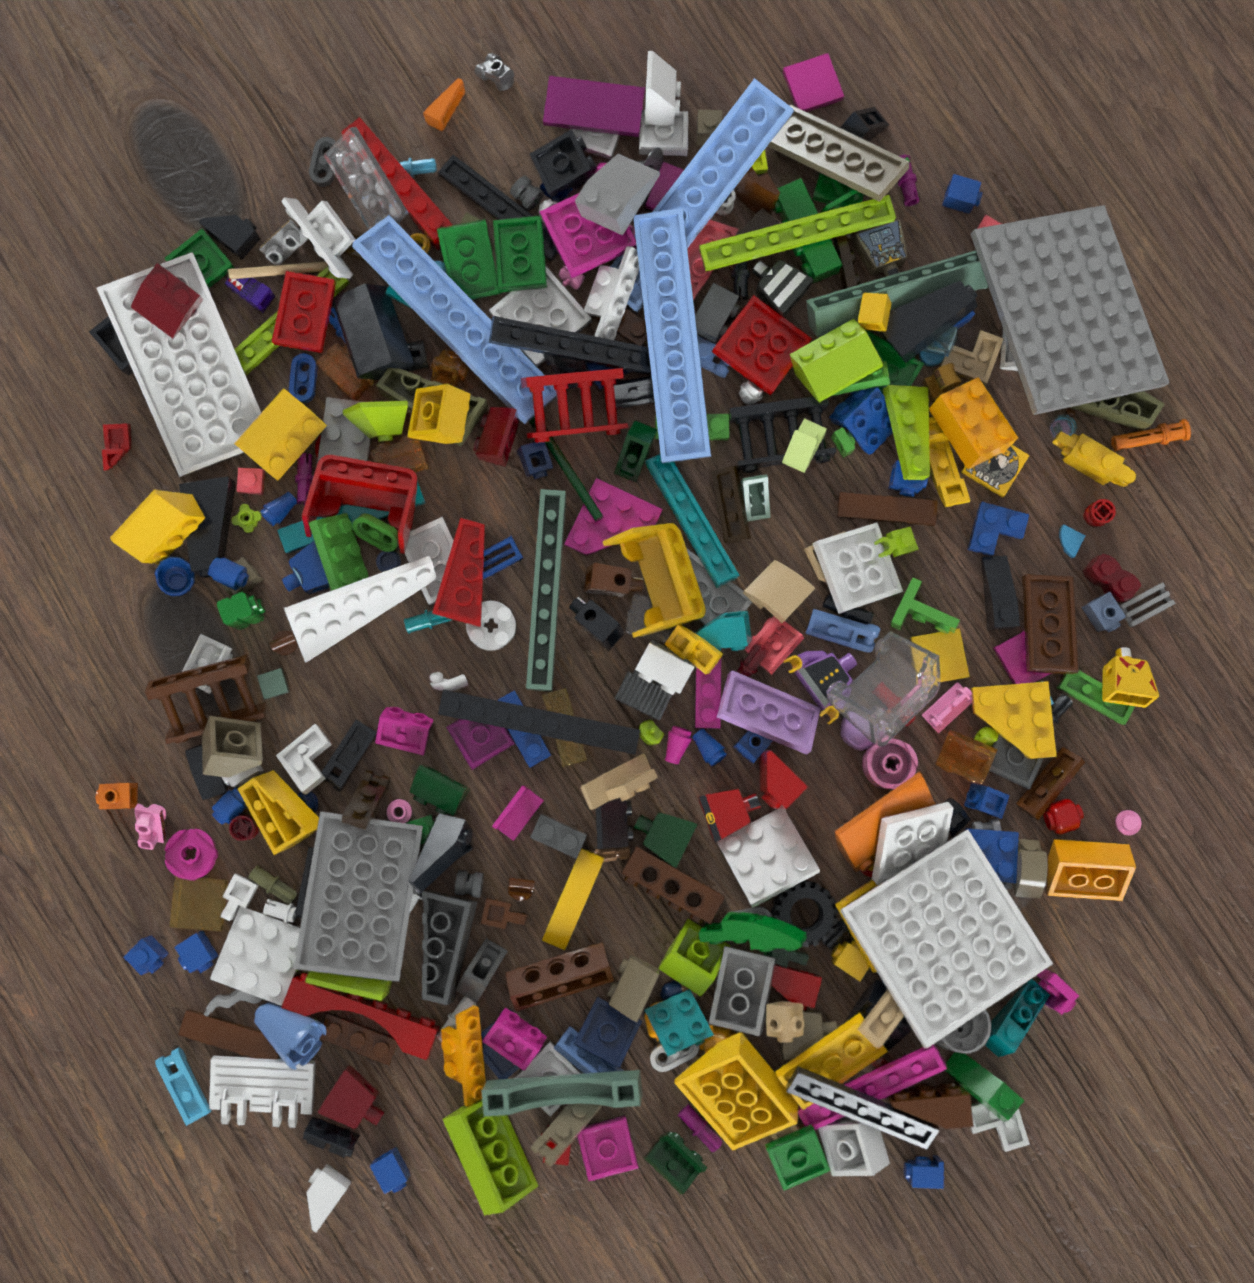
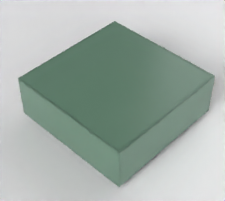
(273, 683)

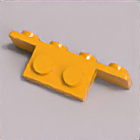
(464, 1054)

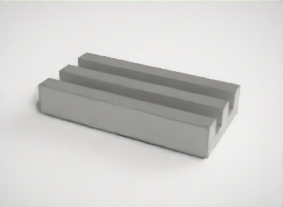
(1164, 595)

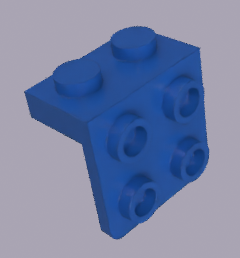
(865, 418)

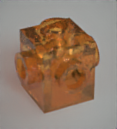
(448, 368)

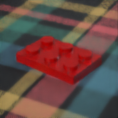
(304, 312)

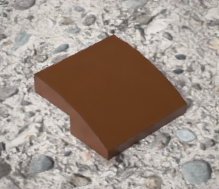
(757, 192)

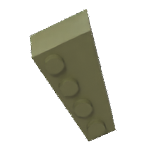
(402, 385)
(1131, 410)

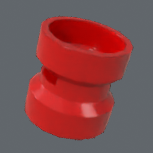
(1095, 516)

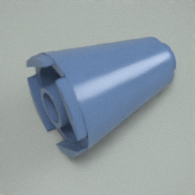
(290, 1033)

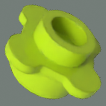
(249, 525)

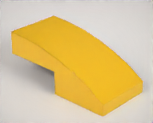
(694, 648)

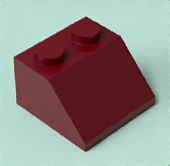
(165, 301)
(497, 435)

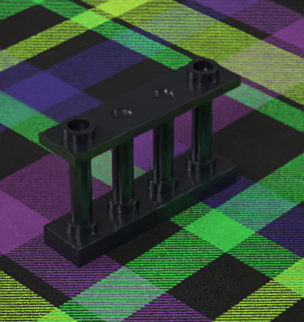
(766, 412)

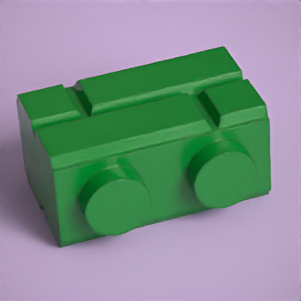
(241, 610)

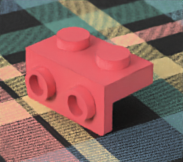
(779, 640)

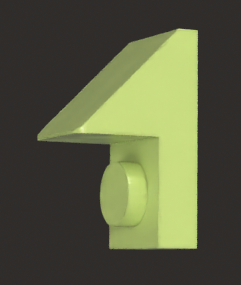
(804, 445)

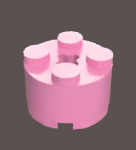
(903, 768)

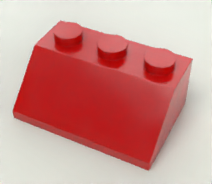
(778, 782)

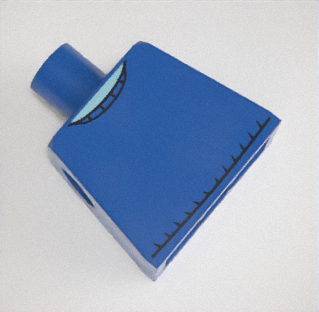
(307, 571)

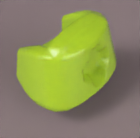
(650, 732)
(987, 736)

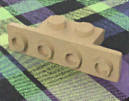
(619, 782)

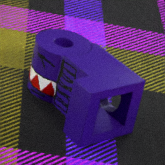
(252, 292)

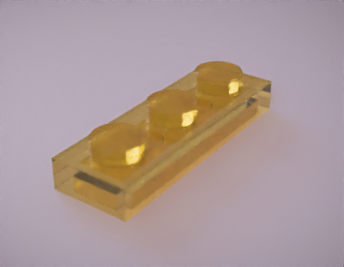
(569, 751)

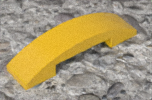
(943, 468)
(573, 899)

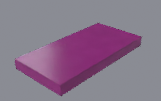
(593, 106)

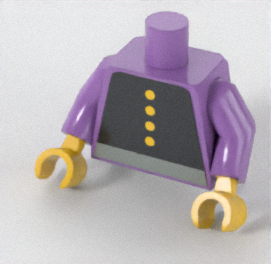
(818, 672)

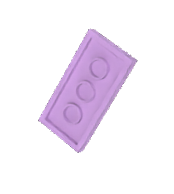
(768, 712)

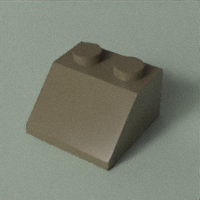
(230, 746)
(633, 987)

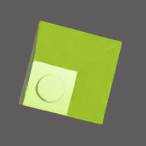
(378, 419)

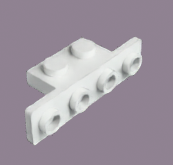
(325, 232)
(611, 293)

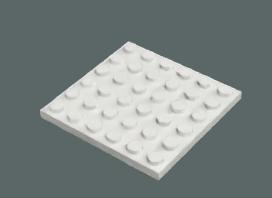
(946, 938)

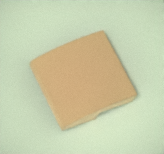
(778, 590)

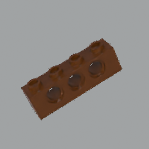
(709, 901)
(559, 976)

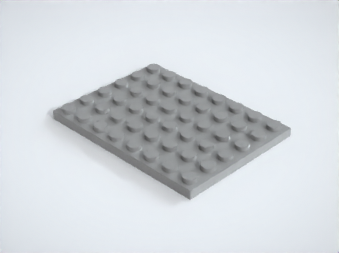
(1069, 309)

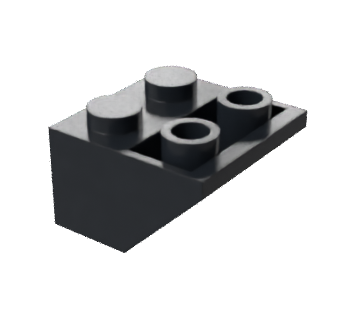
(865, 1005)

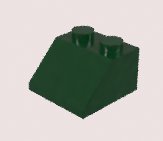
(438, 790)

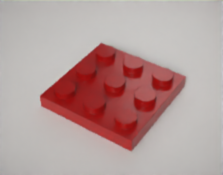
(760, 345)

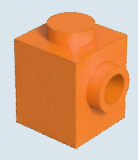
(117, 795)

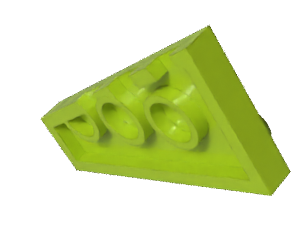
(910, 427)

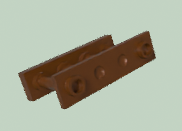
(211, 676)

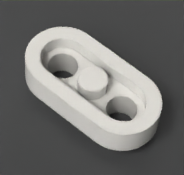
(673, 1060)

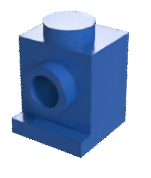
(749, 751)
(924, 1172)

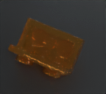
(966, 757)

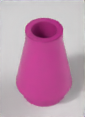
(677, 743)

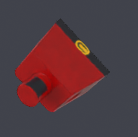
(727, 811)

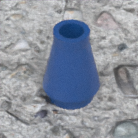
(277, 509)
(709, 748)

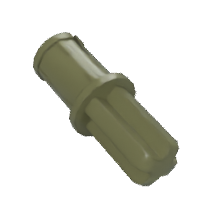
(273, 885)

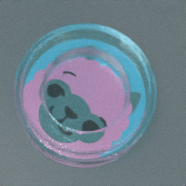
(1063, 423)

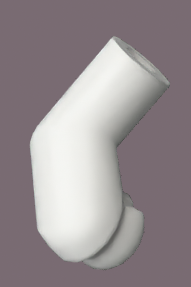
(453, 684)

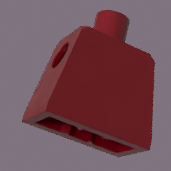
(352, 1100)

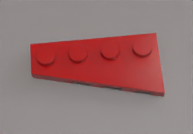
(462, 581)

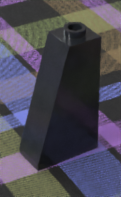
(927, 318)
(211, 536)

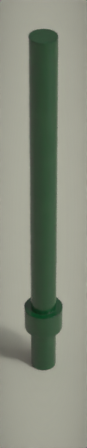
(572, 476)

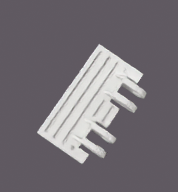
(265, 1083)

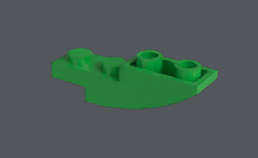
(760, 930)

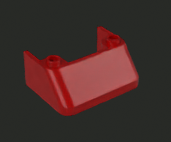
(365, 485)

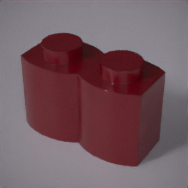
(1108, 574)

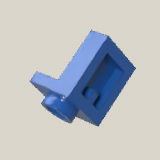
(986, 800)

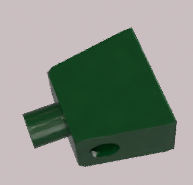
(666, 835)

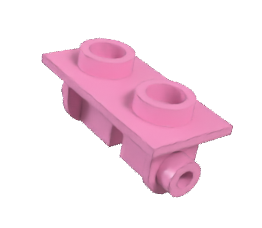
(948, 707)

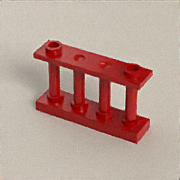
(560, 384)

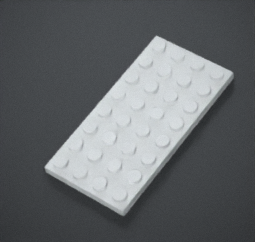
(187, 381)

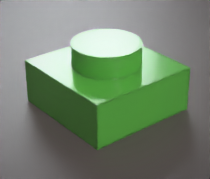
(843, 441)

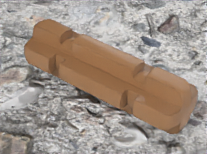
(612, 854)

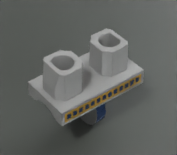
(283, 243)

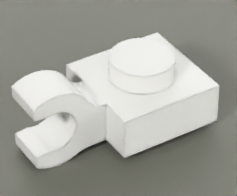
(239, 893)

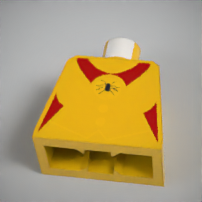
(1128, 681)

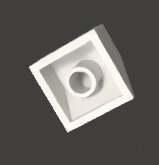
(661, 92)
(664, 667)
(853, 1148)

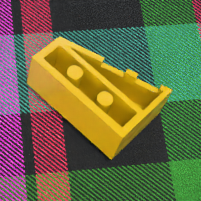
(278, 811)

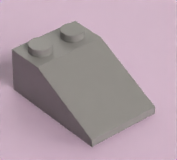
(616, 193)
(742, 991)

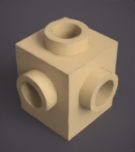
(784, 1020)

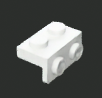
(207, 652)

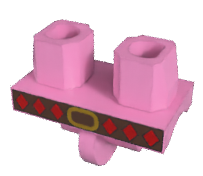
(150, 825)

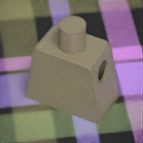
(813, 1030)

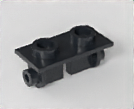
(321, 1132)

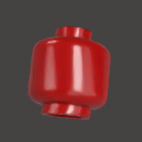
(1063, 816)

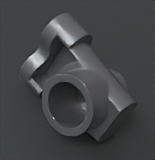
(496, 71)

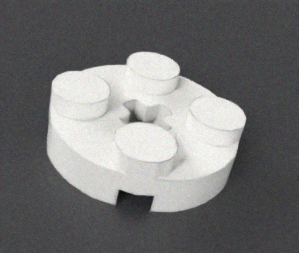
(500, 636)

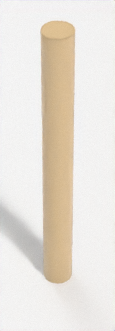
(276, 270)

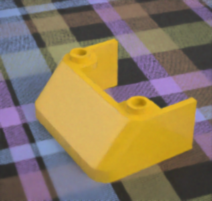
(666, 575)

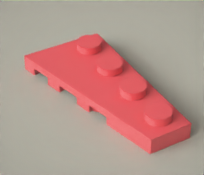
(711, 232)

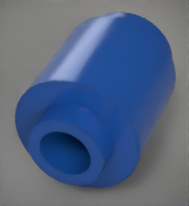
(228, 573)
(229, 806)

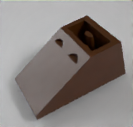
(941, 1105)

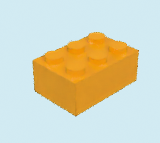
(973, 423)

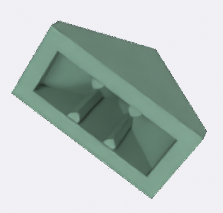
(756, 497)

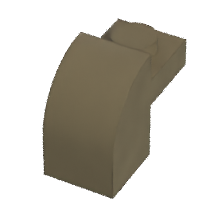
(1030, 869)

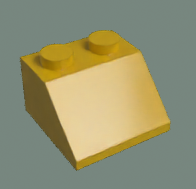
(439, 414)

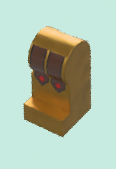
(942, 381)

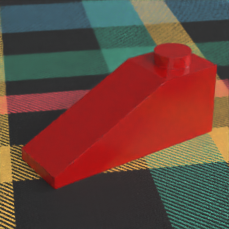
(796, 985)

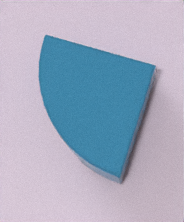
(1070, 540)

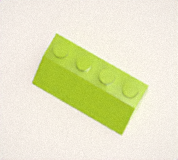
(490, 1157)

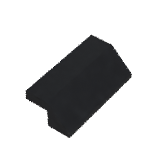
(372, 331)

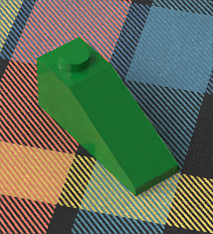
(983, 1086)

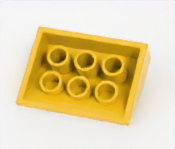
(738, 1093)

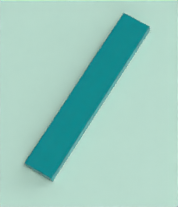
(692, 521)
(294, 536)

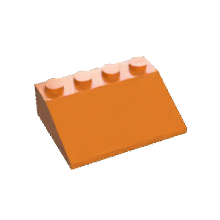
(859, 837)

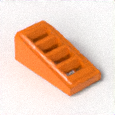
(444, 106)

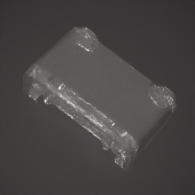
(889, 690)

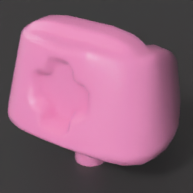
(574, 282)

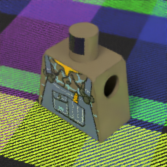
(882, 248)

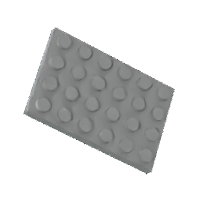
(358, 898)

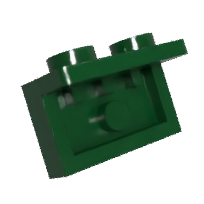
(675, 1161)

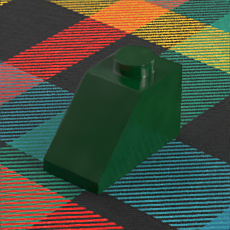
(635, 451)

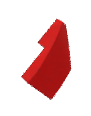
(117, 443)

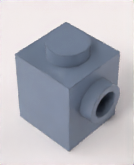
(1104, 613)

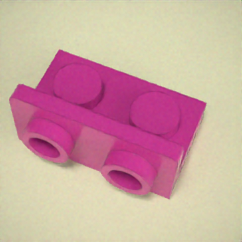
(404, 730)
(1062, 995)
(515, 1039)

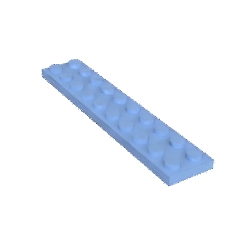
(721, 164)
(450, 314)
(672, 335)

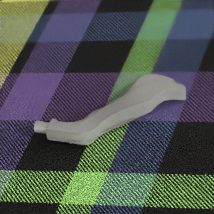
(228, 1000)

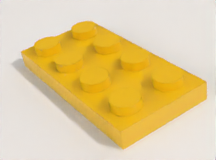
(834, 1056)

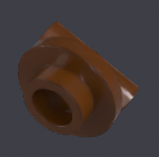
(284, 643)
(520, 888)

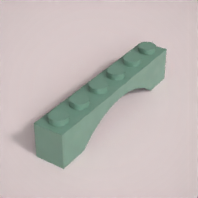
(601, 1088)

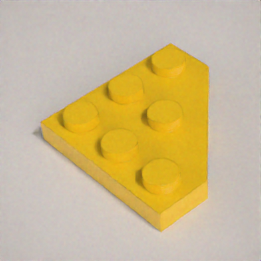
(1019, 715)

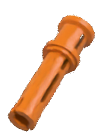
(1162, 434)

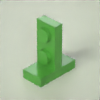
(922, 612)

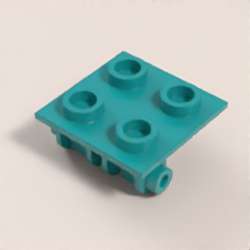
(679, 1023)

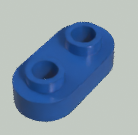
(303, 379)

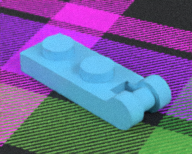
(183, 1086)

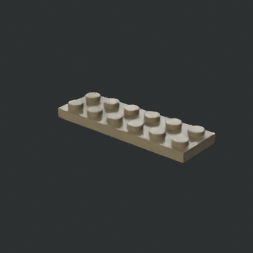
(839, 154)

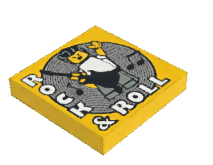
(999, 471)

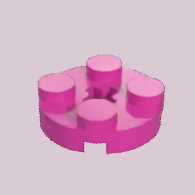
(193, 868)

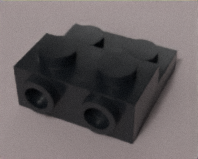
(563, 163)

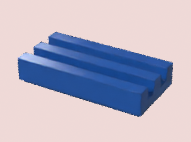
(505, 564)

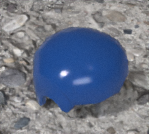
(174, 576)

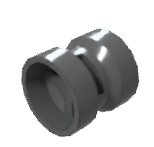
(526, 193)
(469, 883)

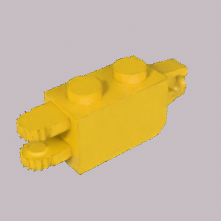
(1094, 459)

